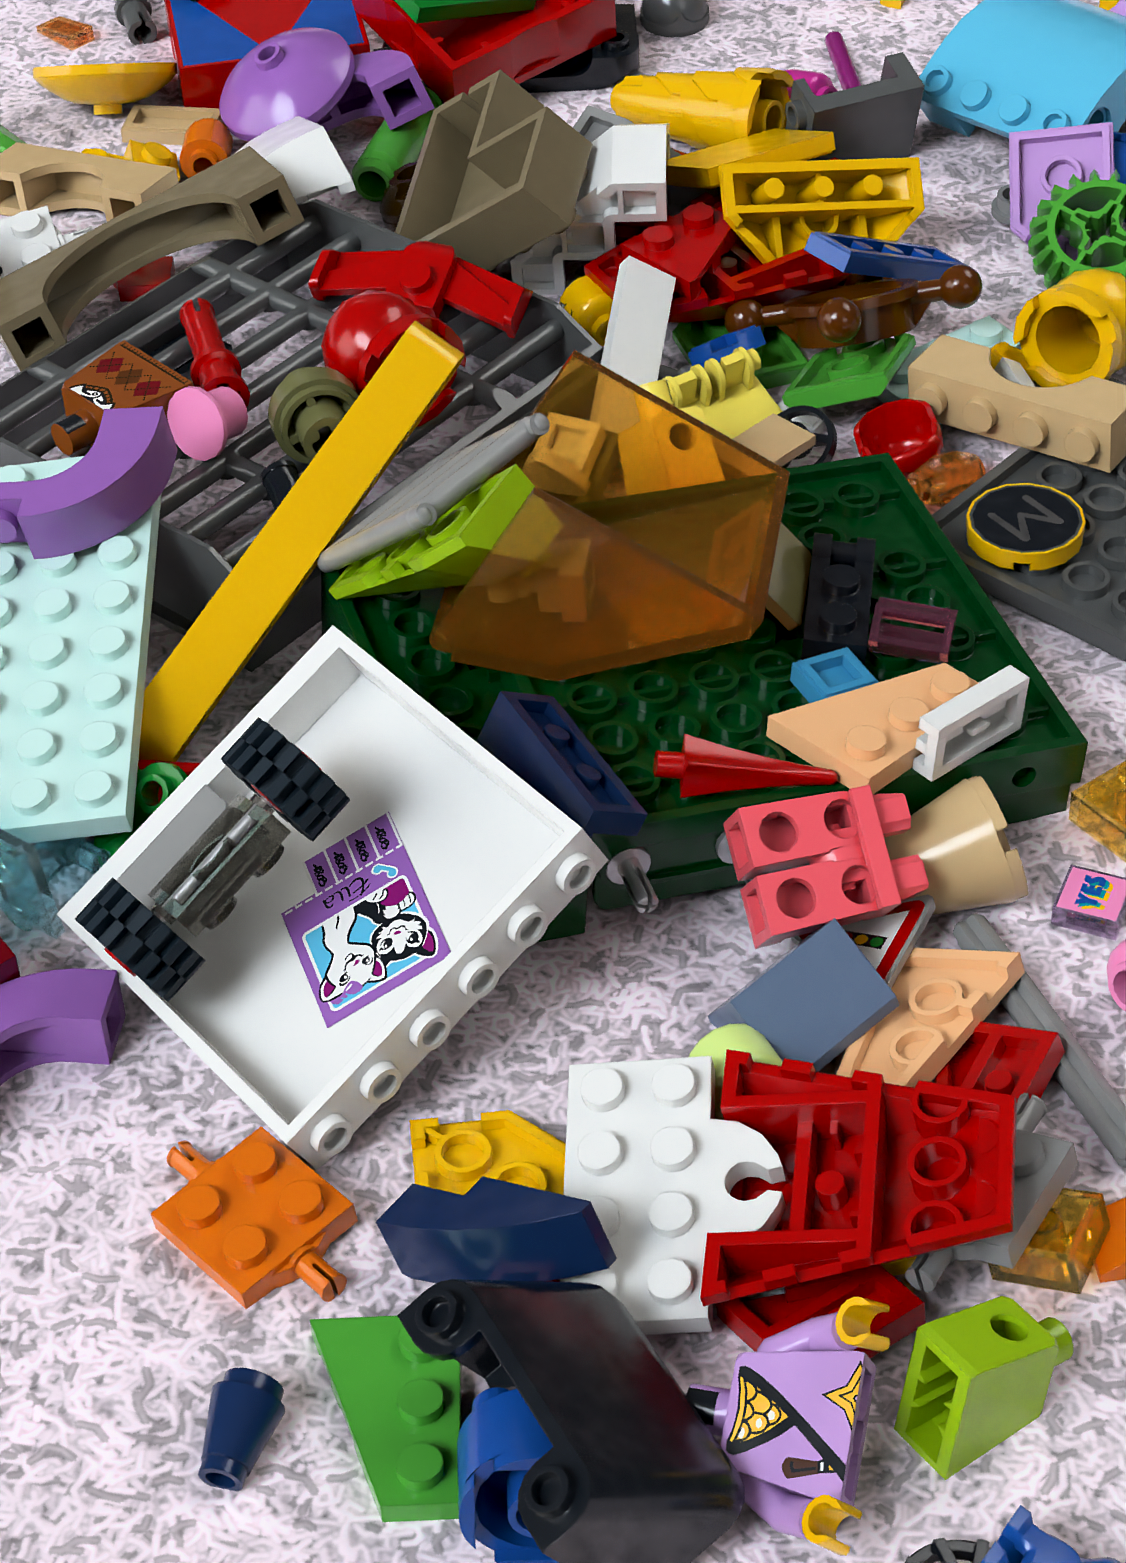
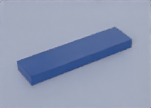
(879, 256)

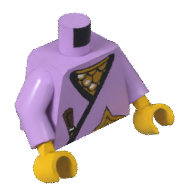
(800, 1420)

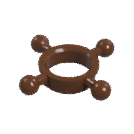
(859, 310)

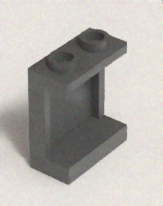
(865, 119)

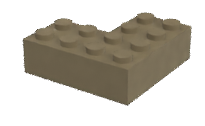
(494, 174)

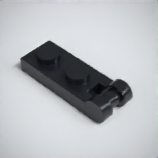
(839, 596)

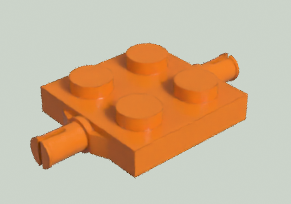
(255, 1218)

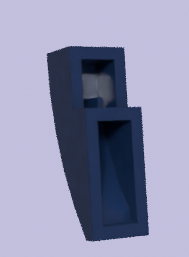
(494, 1234)

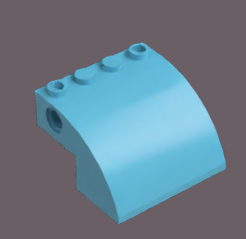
(1028, 68)

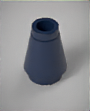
(238, 1426)

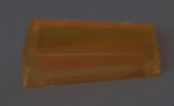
(67, 32)

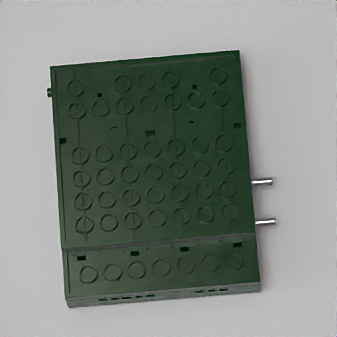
(735, 686)

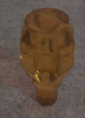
(946, 476)

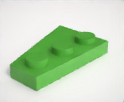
(399, 1414)

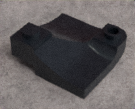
(596, 66)

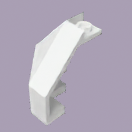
(621, 186)

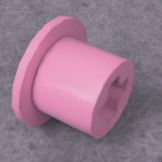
(205, 420)

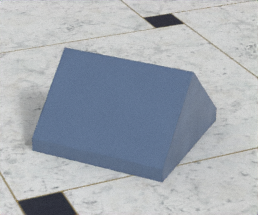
(812, 998)

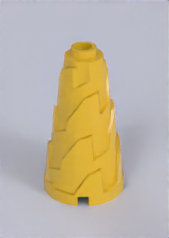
(706, 105)

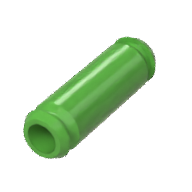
(389, 152)

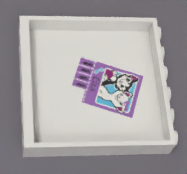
(380, 926)

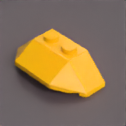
(783, 202)

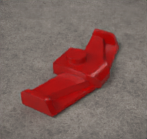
(429, 277)

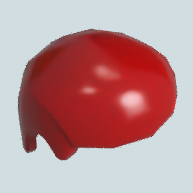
(902, 429)

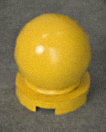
(1075, 329)

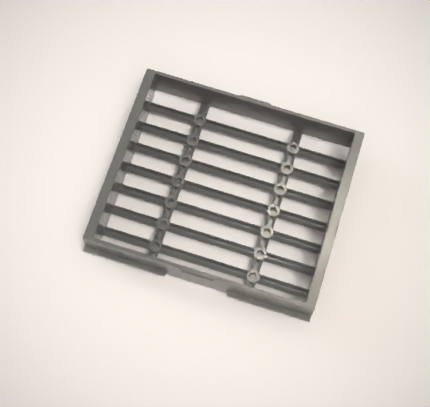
(240, 285)

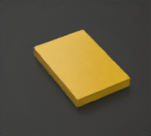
(775, 145)

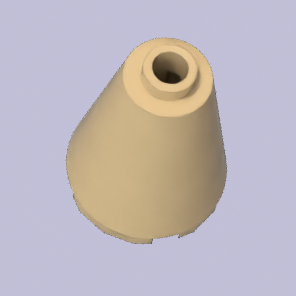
(963, 849)

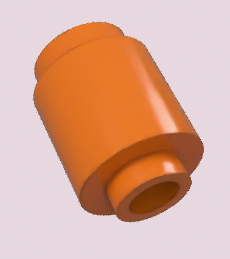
(204, 145)

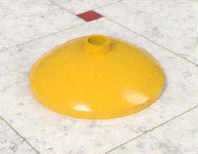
(105, 84)

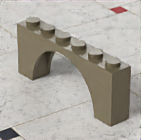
(227, 201)

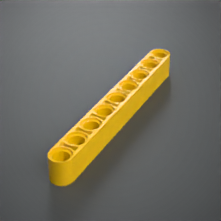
(292, 540)

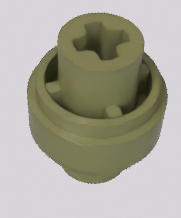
(308, 409)

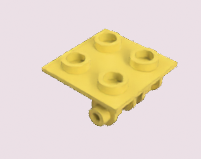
(726, 392)

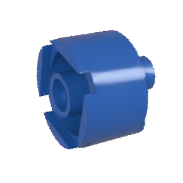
(493, 1455)

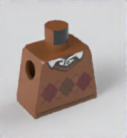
(114, 380)

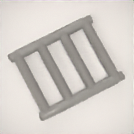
(433, 493)

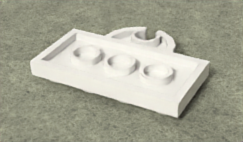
(661, 1180)

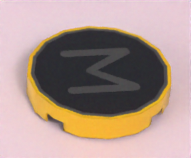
(1025, 526)

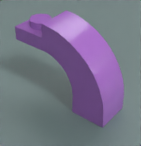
(381, 86)
(99, 492)
(59, 1018)

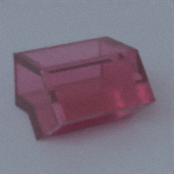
(908, 641)

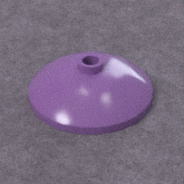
(285, 78)

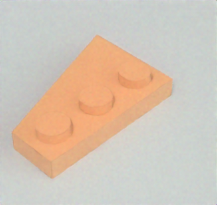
(940, 1005)

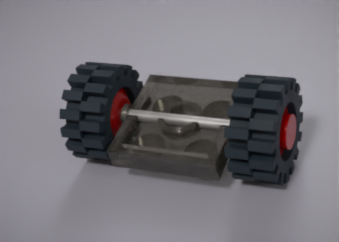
(207, 877)

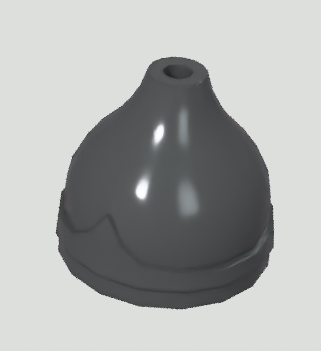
(674, 17)

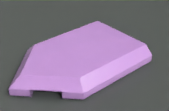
(1050, 158)

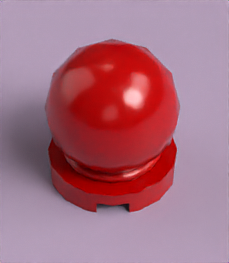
(369, 328)

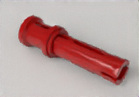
(212, 362)

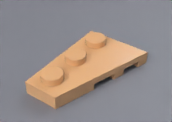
(869, 730)

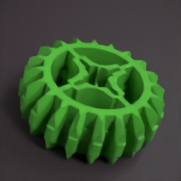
(1084, 217)

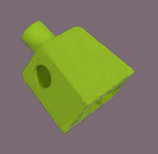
(977, 1381)

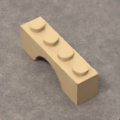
(69, 179)
(1069, 421)

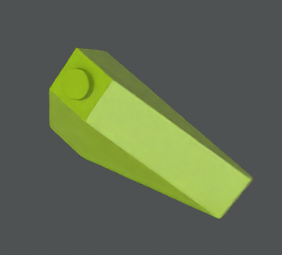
(444, 551)

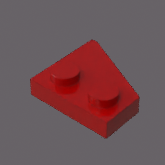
(1005, 1060)

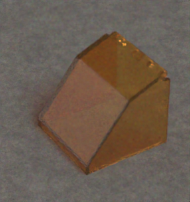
(629, 546)

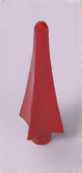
(714, 768)

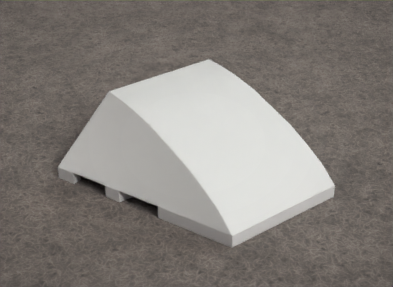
(304, 157)

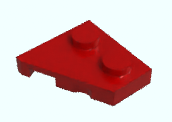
(684, 246)
(769, 1315)

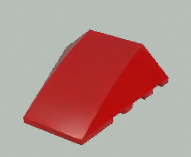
(735, 279)
(866, 1171)

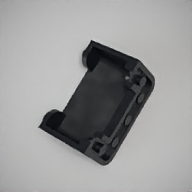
(629, 1454)

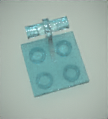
(26, 874)

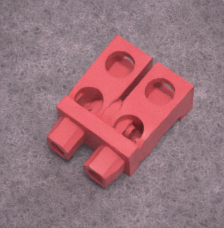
(846, 857)

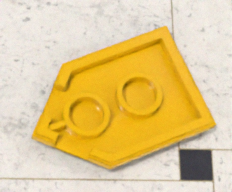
(495, 1147)

